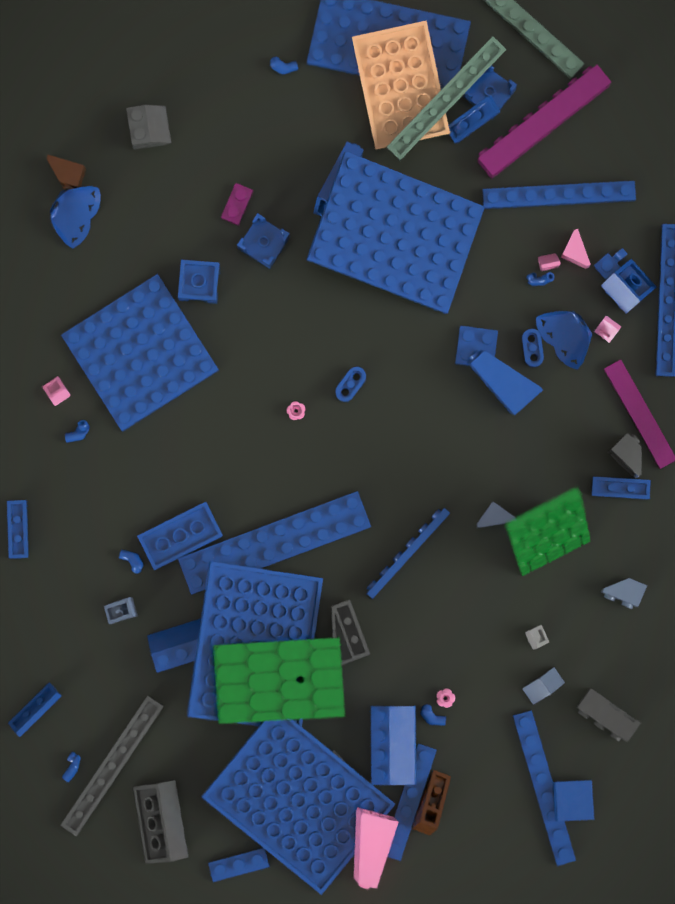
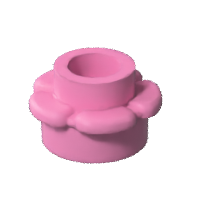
(295, 405)
(450, 698)

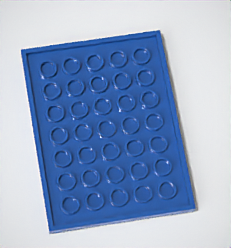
(395, 232)
(248, 608)
(295, 800)

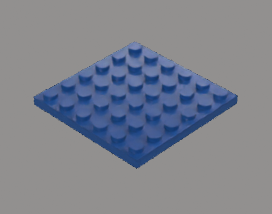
(140, 352)

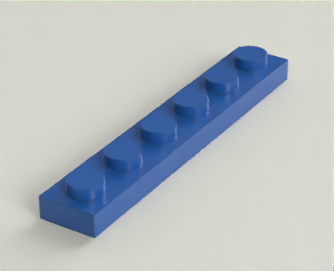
(400, 559)
(410, 801)

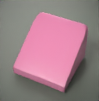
(548, 262)
(56, 391)

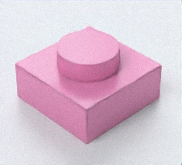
(607, 329)

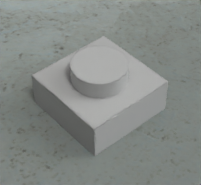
(537, 637)

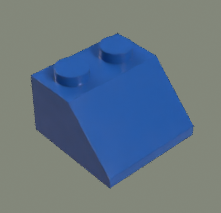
(628, 286)

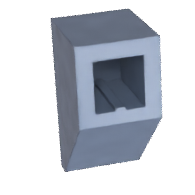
(627, 591)

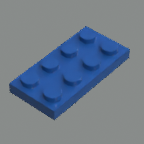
(180, 536)

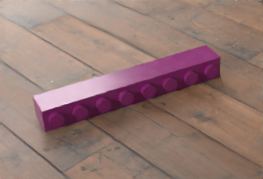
(544, 121)

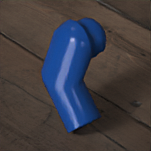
(281, 67)
(543, 280)
(80, 432)
(134, 560)
(430, 718)
(73, 768)

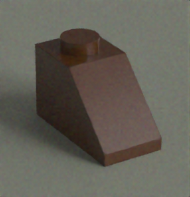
(67, 172)

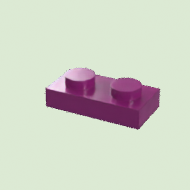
(237, 204)

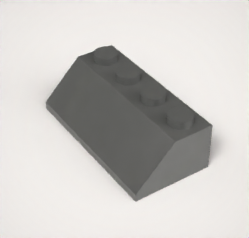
(160, 822)

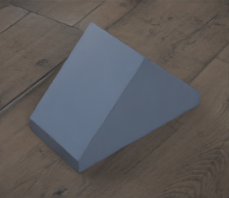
(494, 516)
(120, 610)
(543, 686)

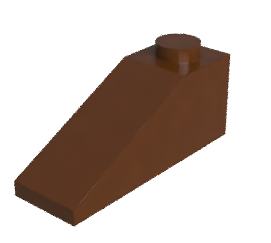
(432, 803)

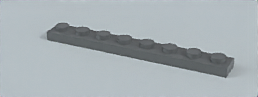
(112, 765)

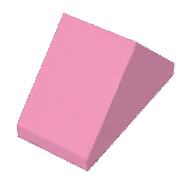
(575, 251)

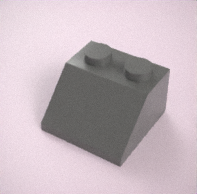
(148, 126)
(628, 454)

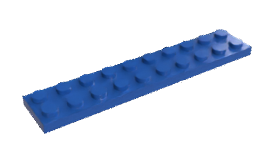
(279, 539)

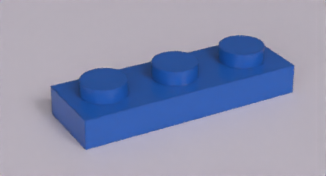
(473, 119)
(621, 488)
(17, 529)
(34, 709)
(238, 864)

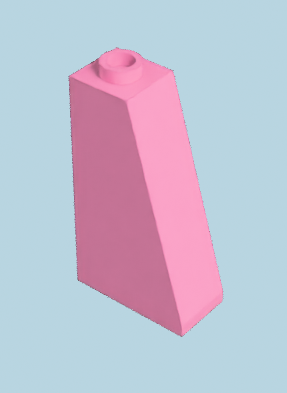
(372, 844)

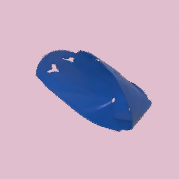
(74, 212)
(567, 335)

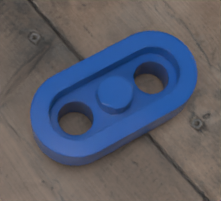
(533, 348)
(350, 384)

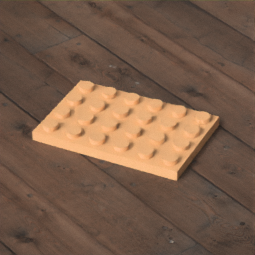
(397, 79)

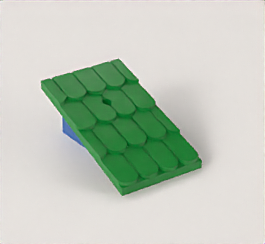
(548, 531)
(261, 685)

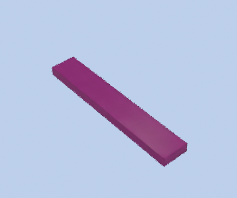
(640, 414)

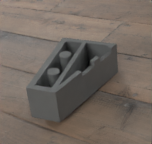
(348, 630)
(607, 716)

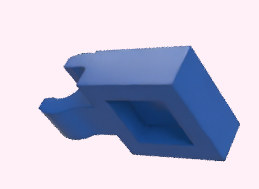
(609, 264)

